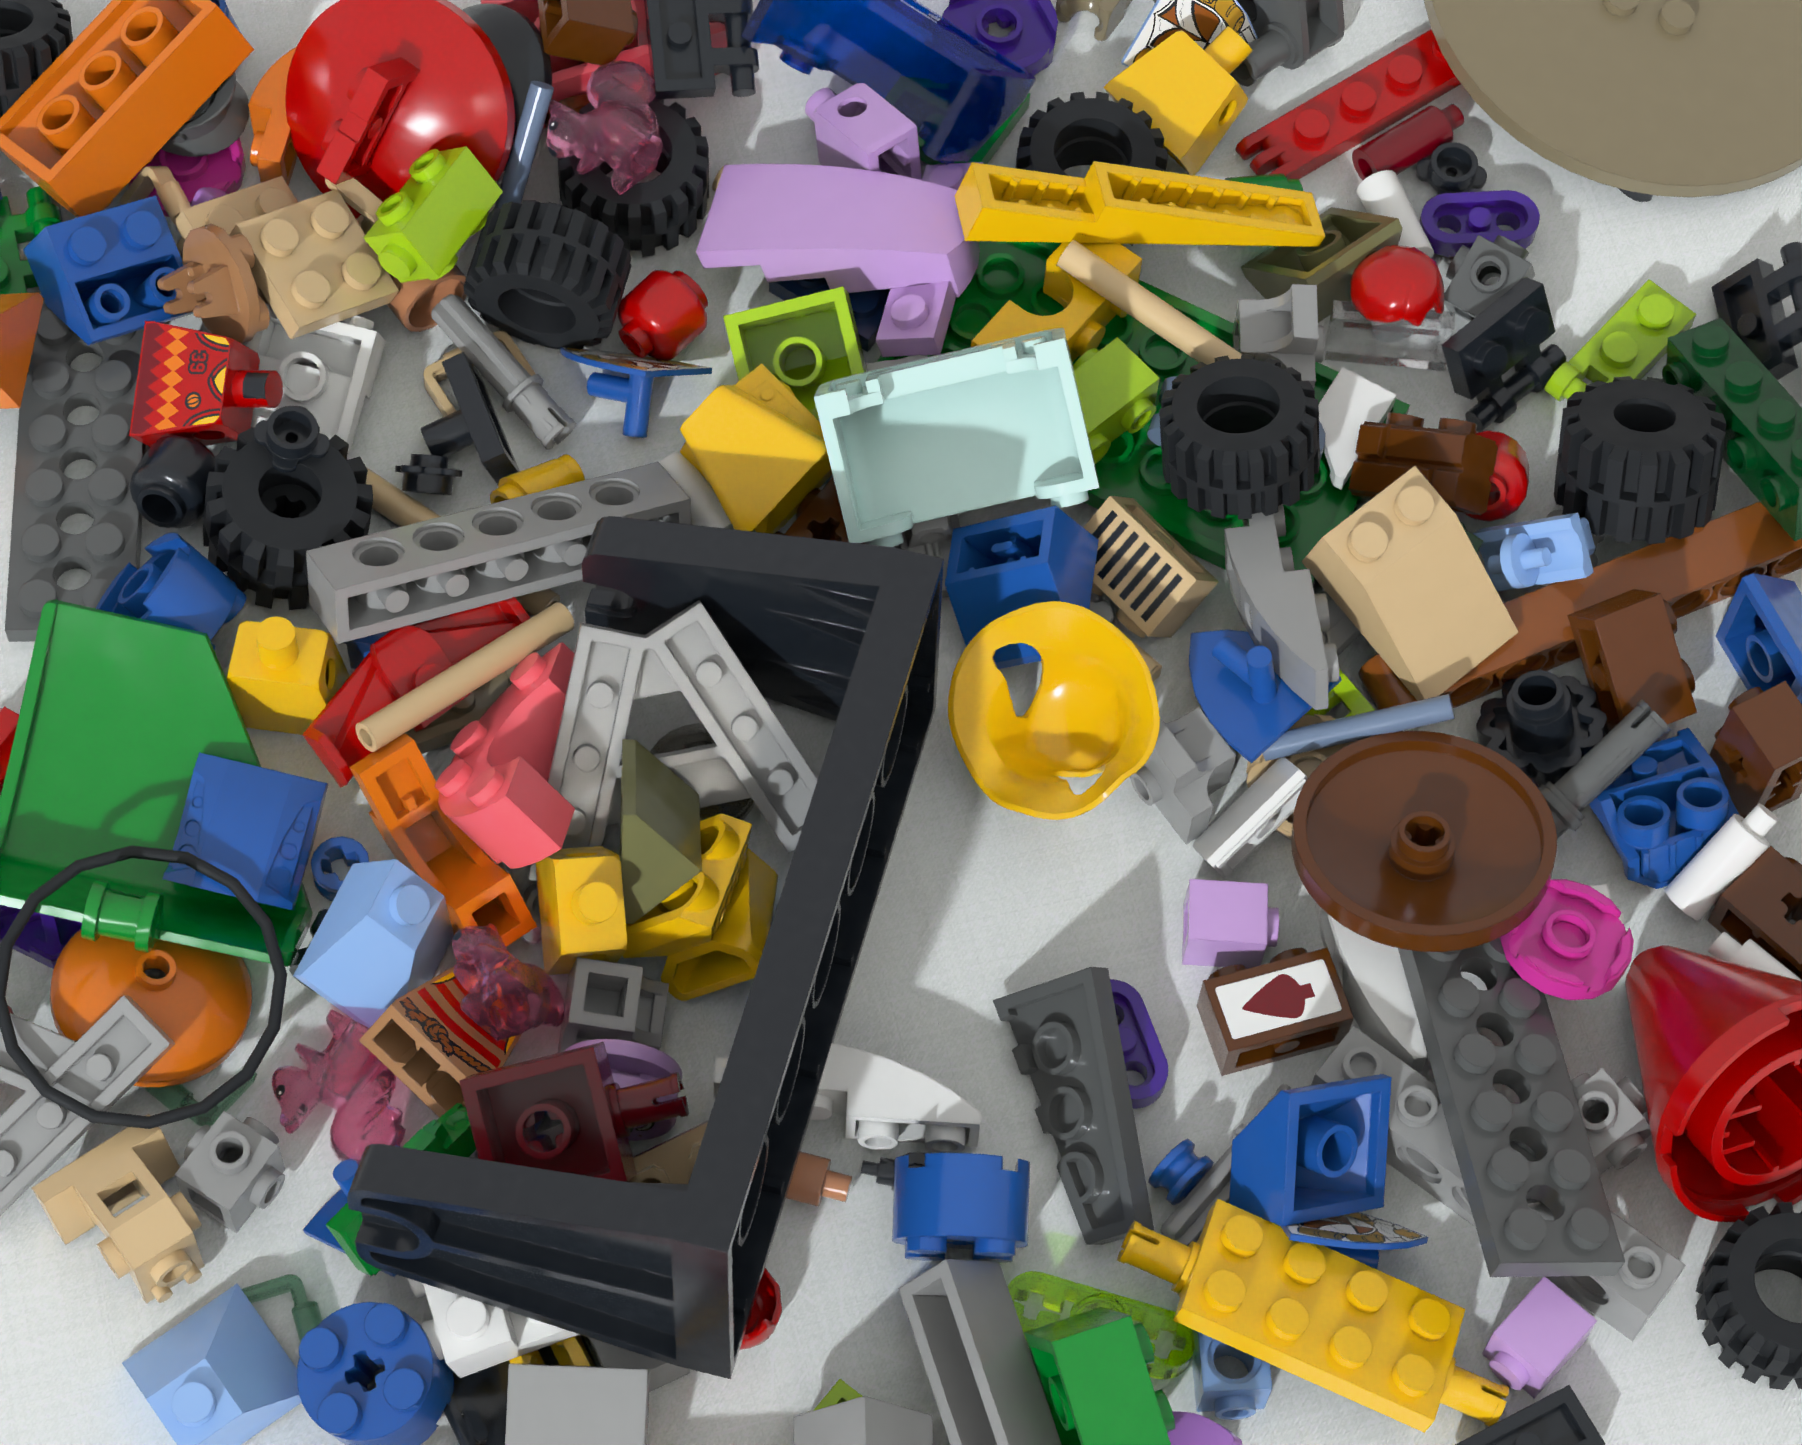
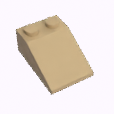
(1413, 586)

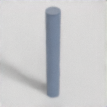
(525, 143)
(1362, 726)

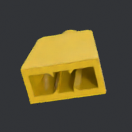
(1187, 92)
(283, 674)
(581, 907)

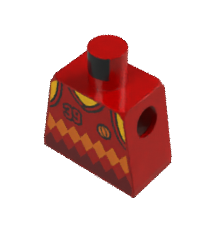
(198, 386)

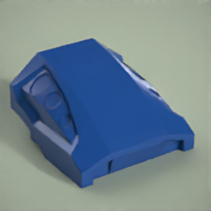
(1664, 809)
(250, 826)

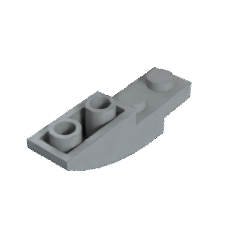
(1281, 606)

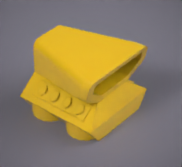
(757, 450)
(715, 920)

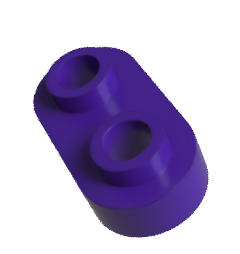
(1478, 214)
(1139, 1045)

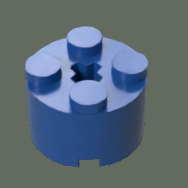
(175, 589)
(961, 1205)
(341, 1361)

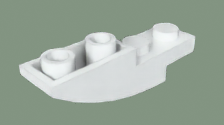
(1375, 990)
(888, 1103)

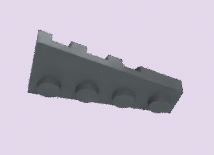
(1079, 1072)

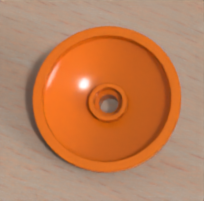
(197, 1004)

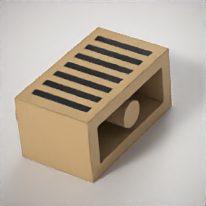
(1145, 570)

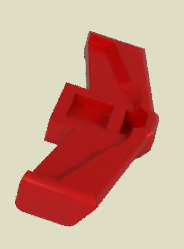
(397, 666)

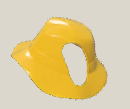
(1087, 717)

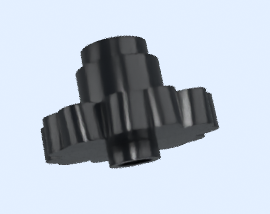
(1542, 724)

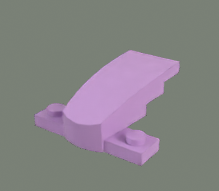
(854, 232)

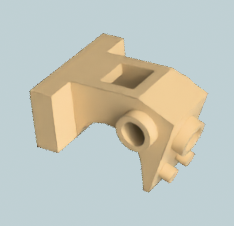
(148, 1239)

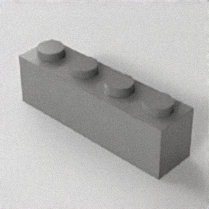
(977, 1356)

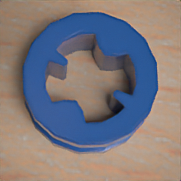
(329, 851)
(1180, 1171)

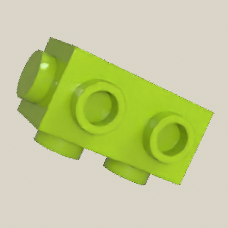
(432, 215)
(1114, 394)

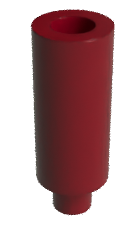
(1408, 141)

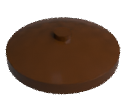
(1423, 841)

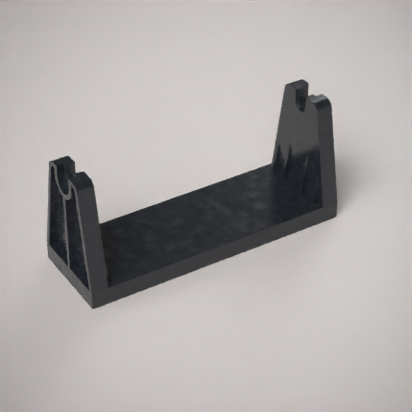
(681, 1264)

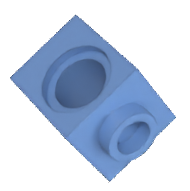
(1226, 1396)

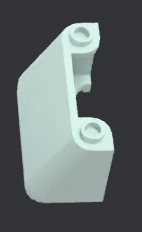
(956, 435)

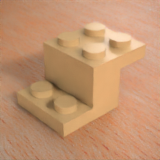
(305, 252)

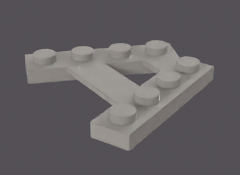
(687, 655)
(91, 1070)

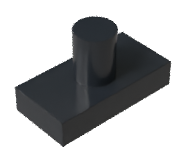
(472, 424)

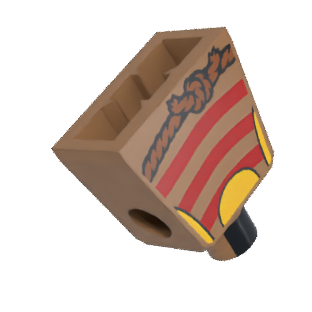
(434, 1043)

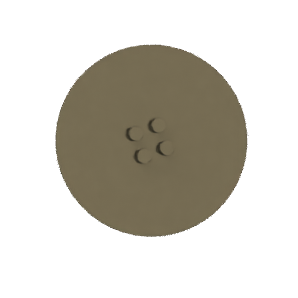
(1638, 89)

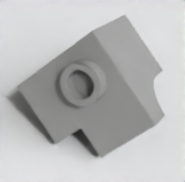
(1282, 330)
(1183, 771)
(612, 1003)

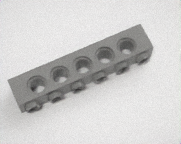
(478, 553)
(1425, 1154)

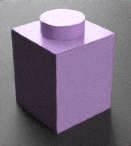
(1227, 923)
(1538, 1338)

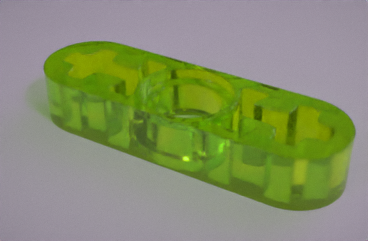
(1086, 1298)

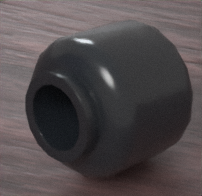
(172, 481)

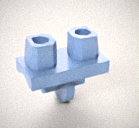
(1537, 551)

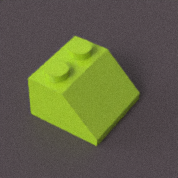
(799, 341)

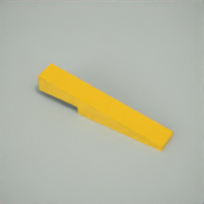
(1131, 208)

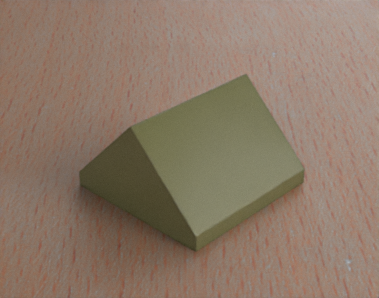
(1347, 241)
(656, 831)

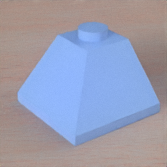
(377, 940)
(217, 1374)

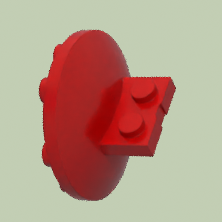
(388, 84)

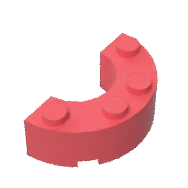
(503, 765)

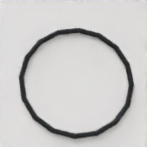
(223, 1091)

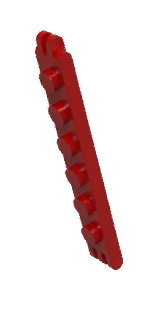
(1351, 110)

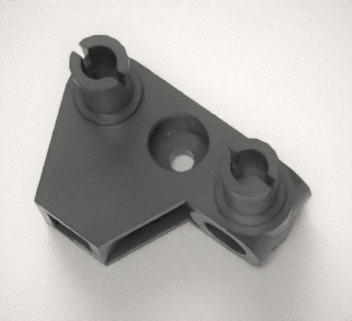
(1288, 34)

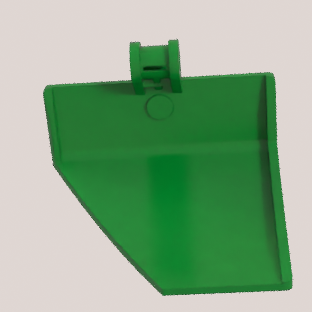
(107, 765)

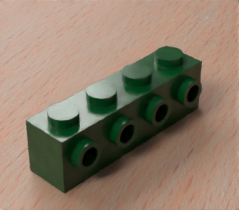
(1759, 415)

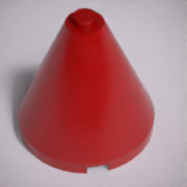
(1720, 1078)

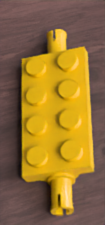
(1318, 1316)

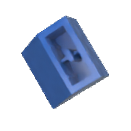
(105, 269)
(1014, 565)

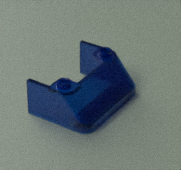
(907, 55)

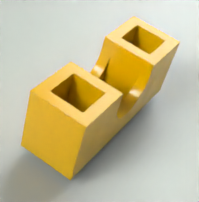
(1084, 309)

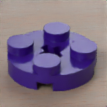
(1032, 22)

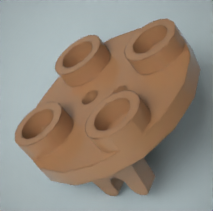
(218, 284)

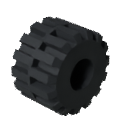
(1640, 459)
(268, 519)

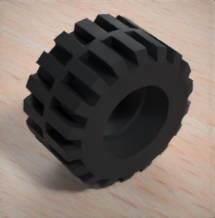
(30, 41)
(1090, 132)
(653, 210)
(548, 275)
(1240, 436)
(1733, 1306)

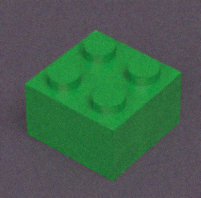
(1100, 1380)

